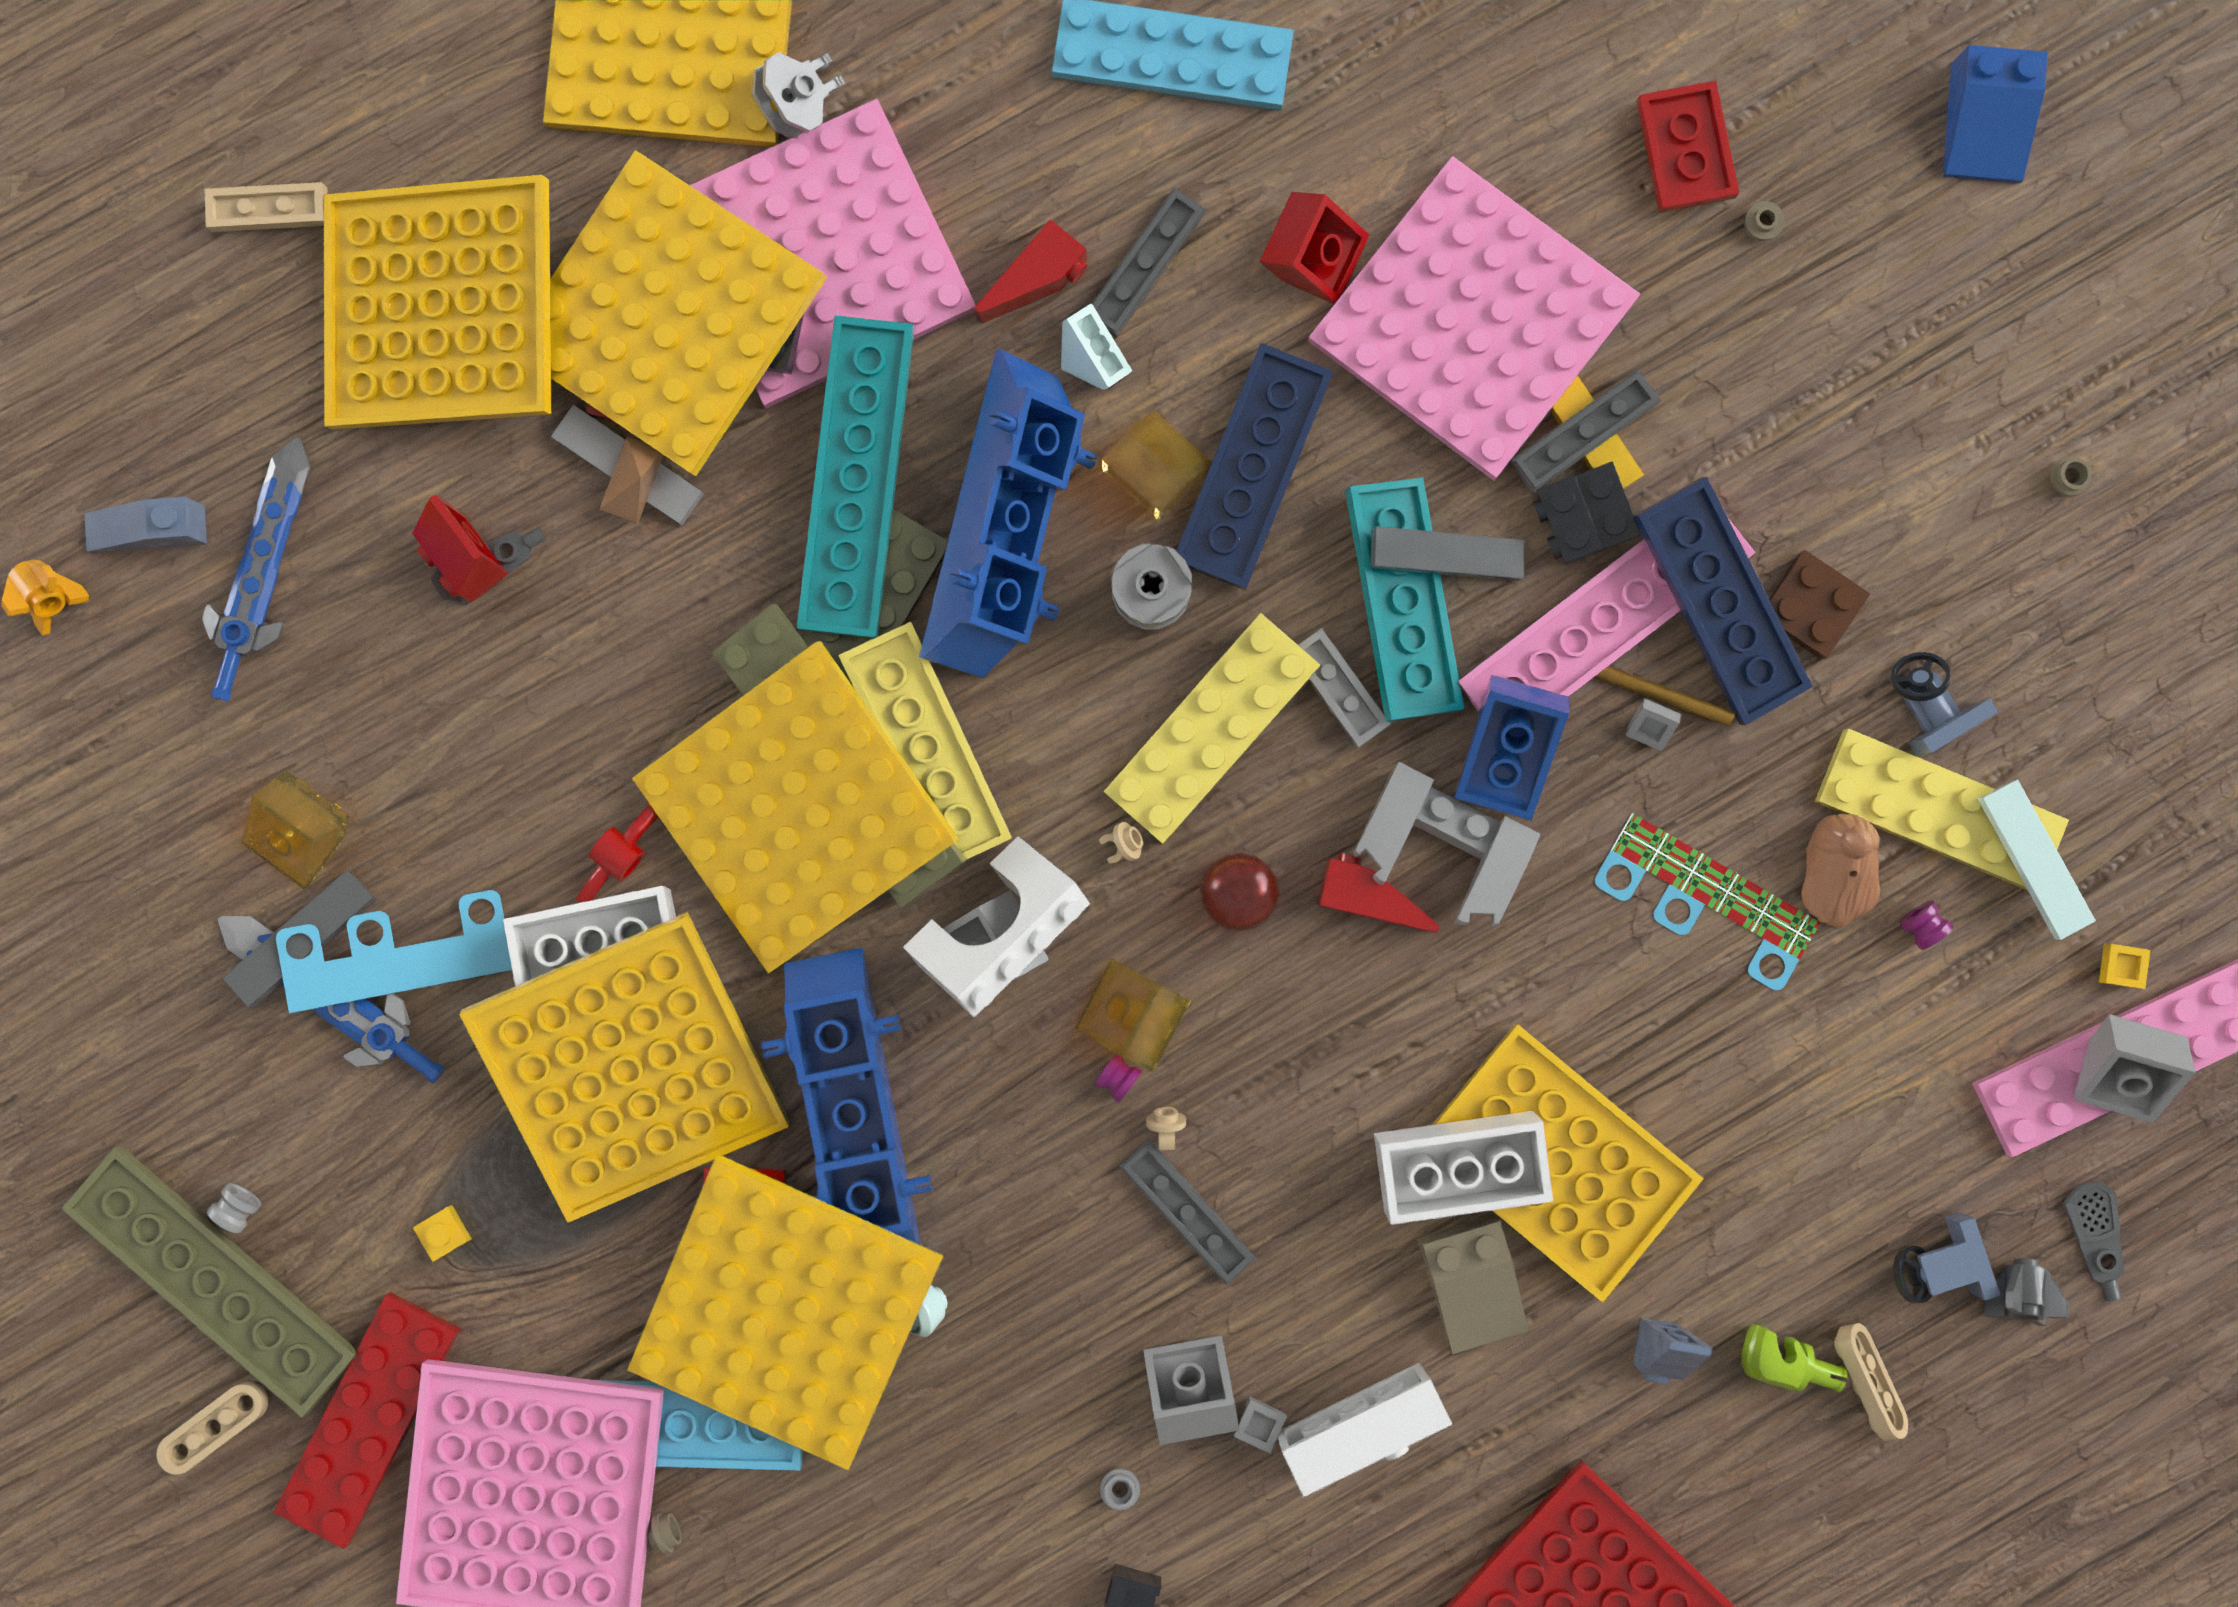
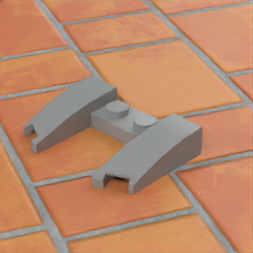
(1500, 846)

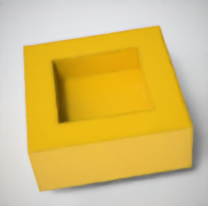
(2124, 966)
(442, 1233)

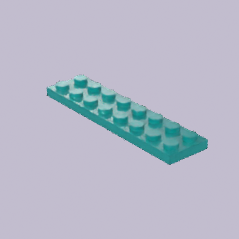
(855, 477)

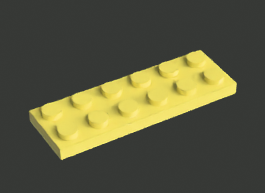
(1212, 728)
(924, 730)
(1921, 804)

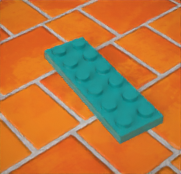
(1404, 607)

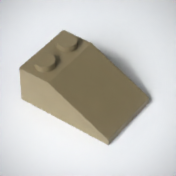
(1473, 1283)

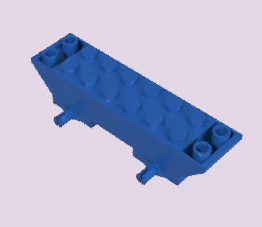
(990, 567)
(847, 1090)

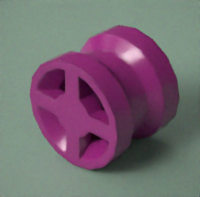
(1926, 925)
(1117, 1077)

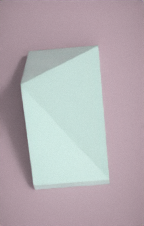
(1090, 350)

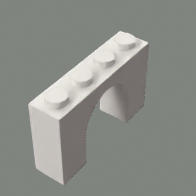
(982, 971)

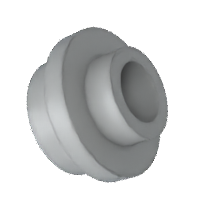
(1124, 1500)

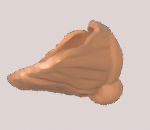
(1842, 870)

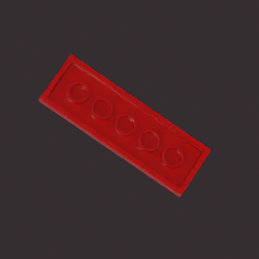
(365, 1421)

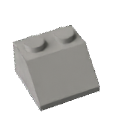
(989, 923)
(2134, 1068)
(1191, 1390)

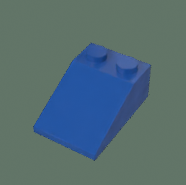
(1993, 112)
(1512, 747)

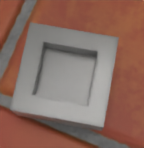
(1653, 724)
(1260, 1424)

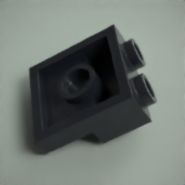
(1586, 513)

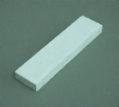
(2036, 860)

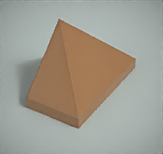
(631, 480)

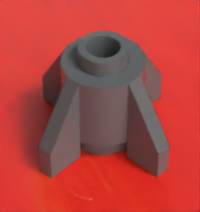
(2028, 1294)

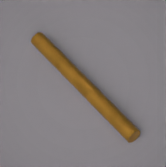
(1667, 695)

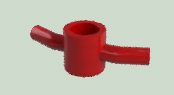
(616, 854)

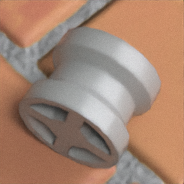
(233, 1208)

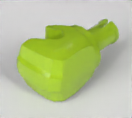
(1799, 1367)

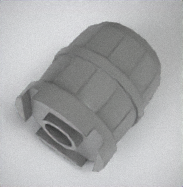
(1146, 609)

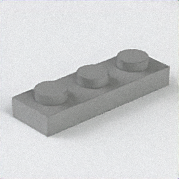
(1343, 691)

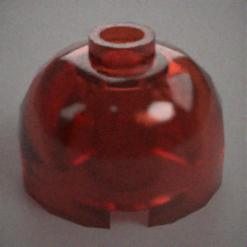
(1239, 891)

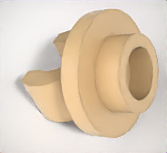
(1127, 841)
(1166, 1122)

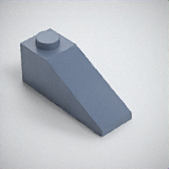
(146, 525)
(1667, 1351)

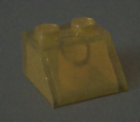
(1155, 464)
(294, 828)
(1132, 1015)

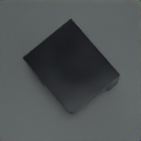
(1132, 1588)

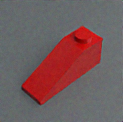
(1037, 272)
(1353, 890)

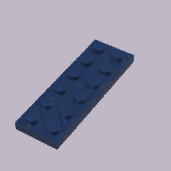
(1253, 465)
(1723, 601)

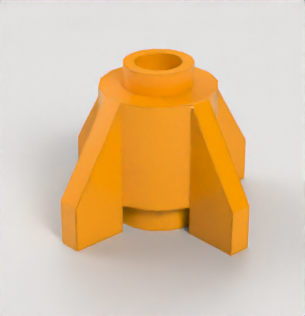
(41, 591)

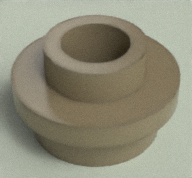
(1758, 230)
(2079, 468)
(664, 1532)

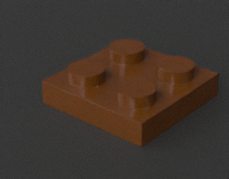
(1816, 604)

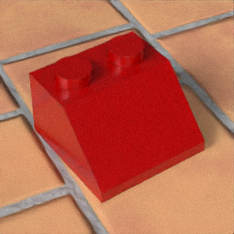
(1314, 246)
(456, 550)

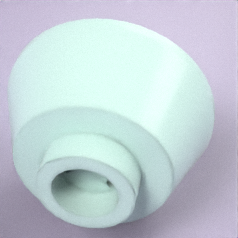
(930, 1313)

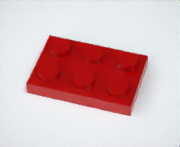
(1687, 146)

